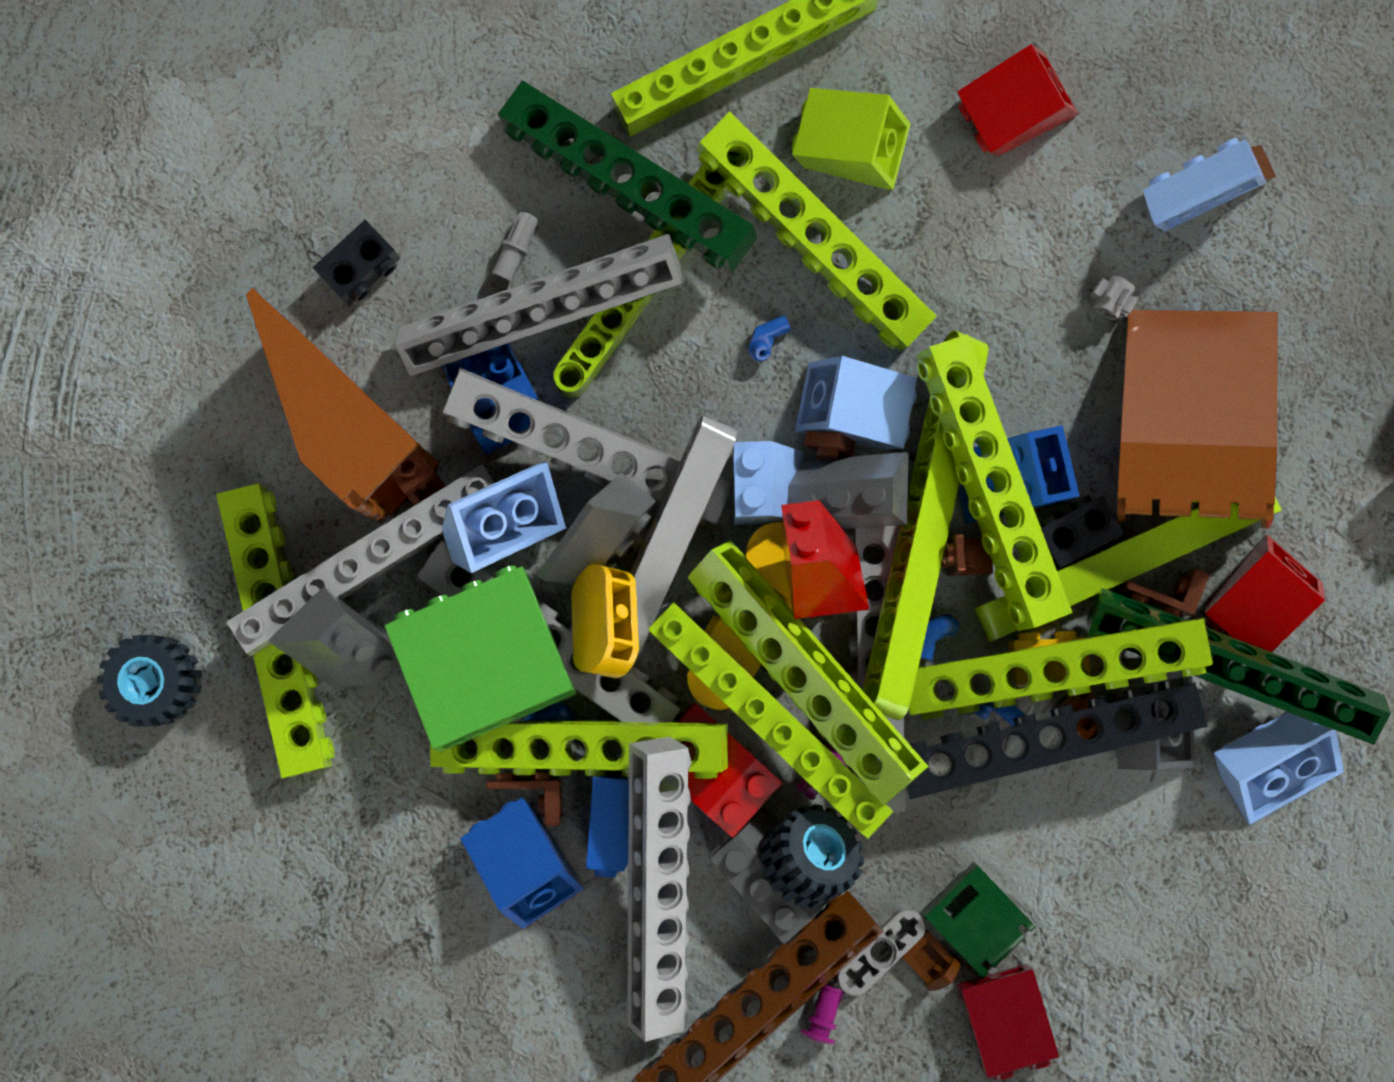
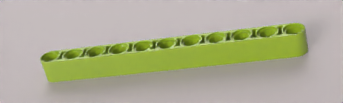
(915, 565)

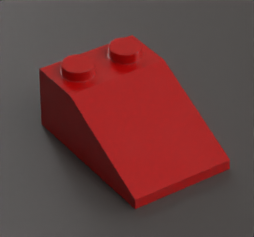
(737, 790)

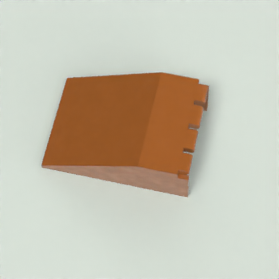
(1199, 414)
(332, 421)

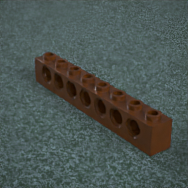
(775, 1006)

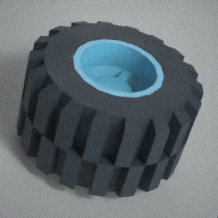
(149, 680)
(812, 856)

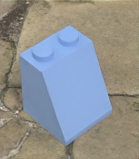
(858, 401)
(762, 480)

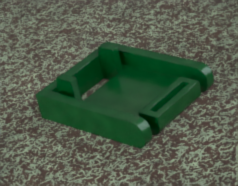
(984, 926)

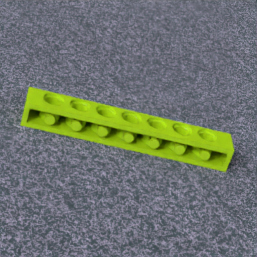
(731, 59)
(759, 161)
(1009, 492)
(236, 509)
(1189, 635)
(824, 676)
(770, 720)
(708, 739)

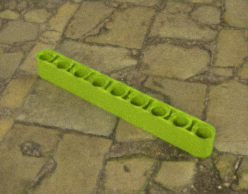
(629, 312)
(1124, 562)

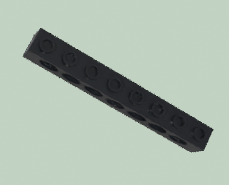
(1183, 716)

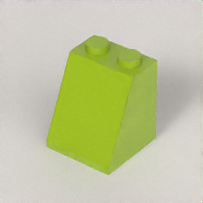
(852, 136)

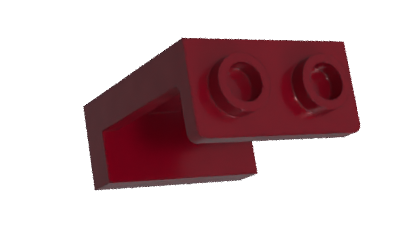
(1008, 1022)

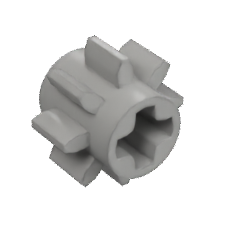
(1114, 297)

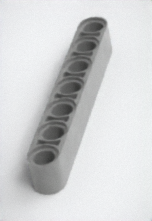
(679, 517)

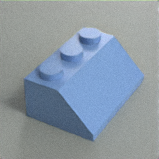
(1203, 184)
(502, 518)
(1278, 764)

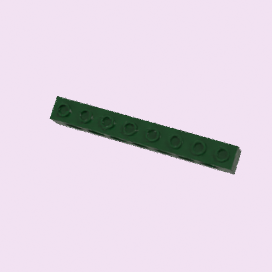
(530, 106)
(1256, 672)

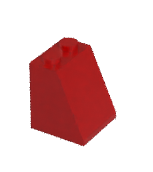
(1015, 101)
(820, 563)
(1265, 597)

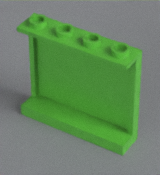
(479, 658)

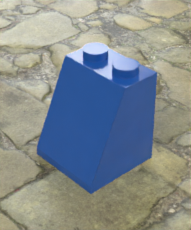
(609, 825)
(520, 863)

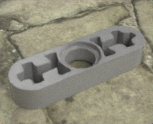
(882, 967)

